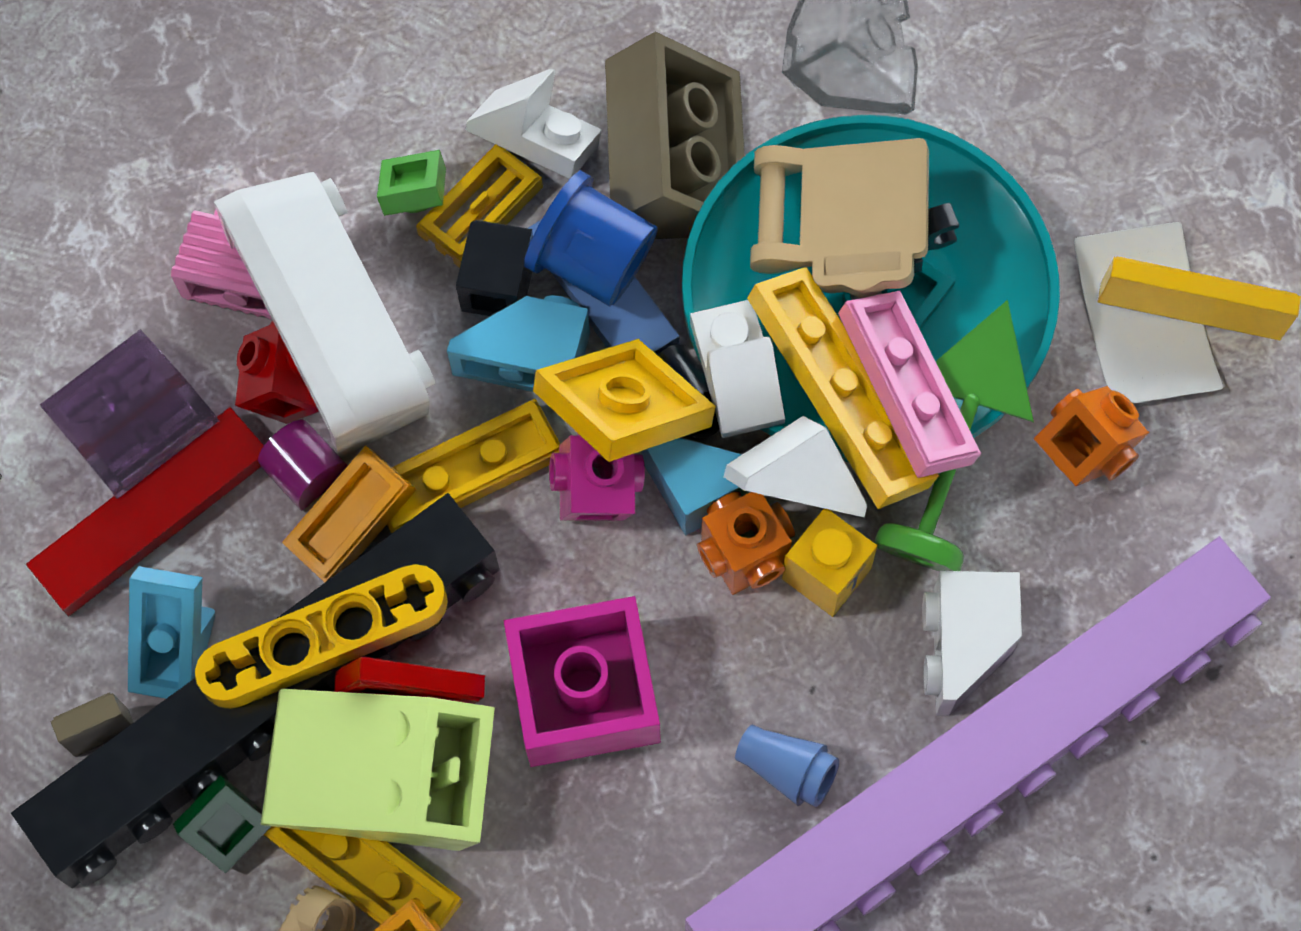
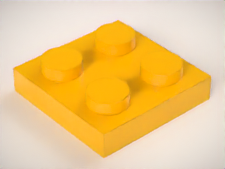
(623, 399)

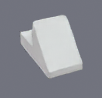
(526, 124)
(738, 368)

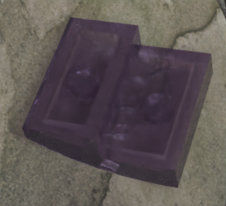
(129, 413)

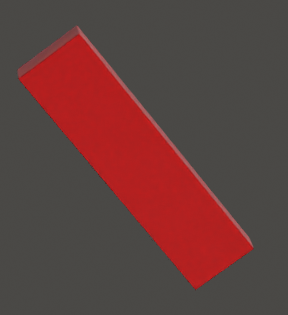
(147, 515)

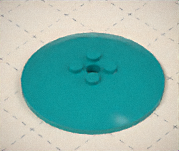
(997, 255)

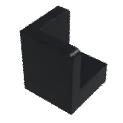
(493, 268)

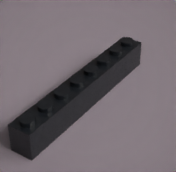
(187, 742)

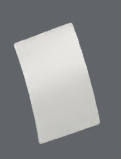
(1141, 351)

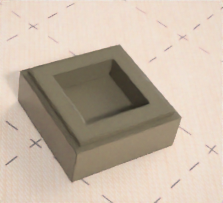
(91, 724)

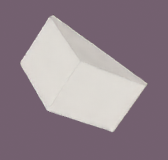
(799, 467)

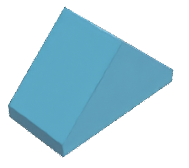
(690, 478)

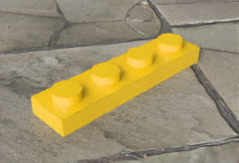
(836, 383)

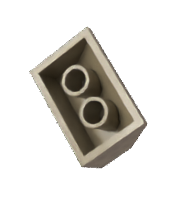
(670, 130)

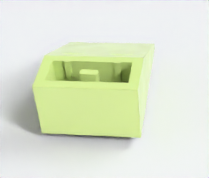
(379, 767)

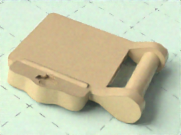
(858, 213)

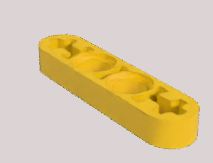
(319, 626)

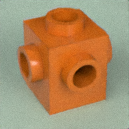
(1092, 435)
(739, 559)

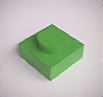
(411, 183)

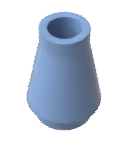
(790, 764)

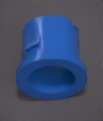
(590, 241)

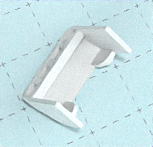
(326, 308)

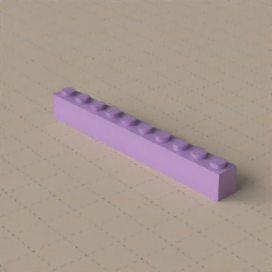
(996, 751)

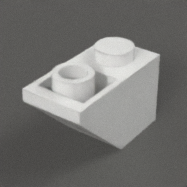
(974, 632)

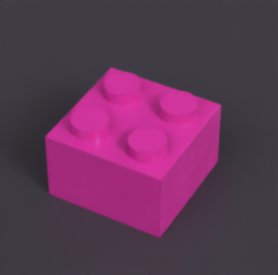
(582, 681)

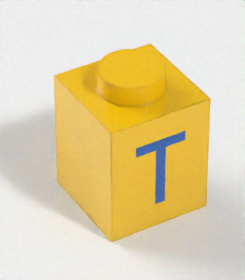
(829, 561)

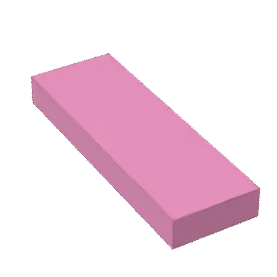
(909, 384)

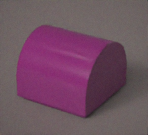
(300, 462)

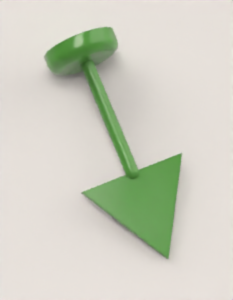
(982, 372)

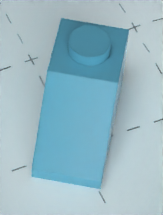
(520, 341)

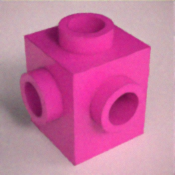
(588, 496)

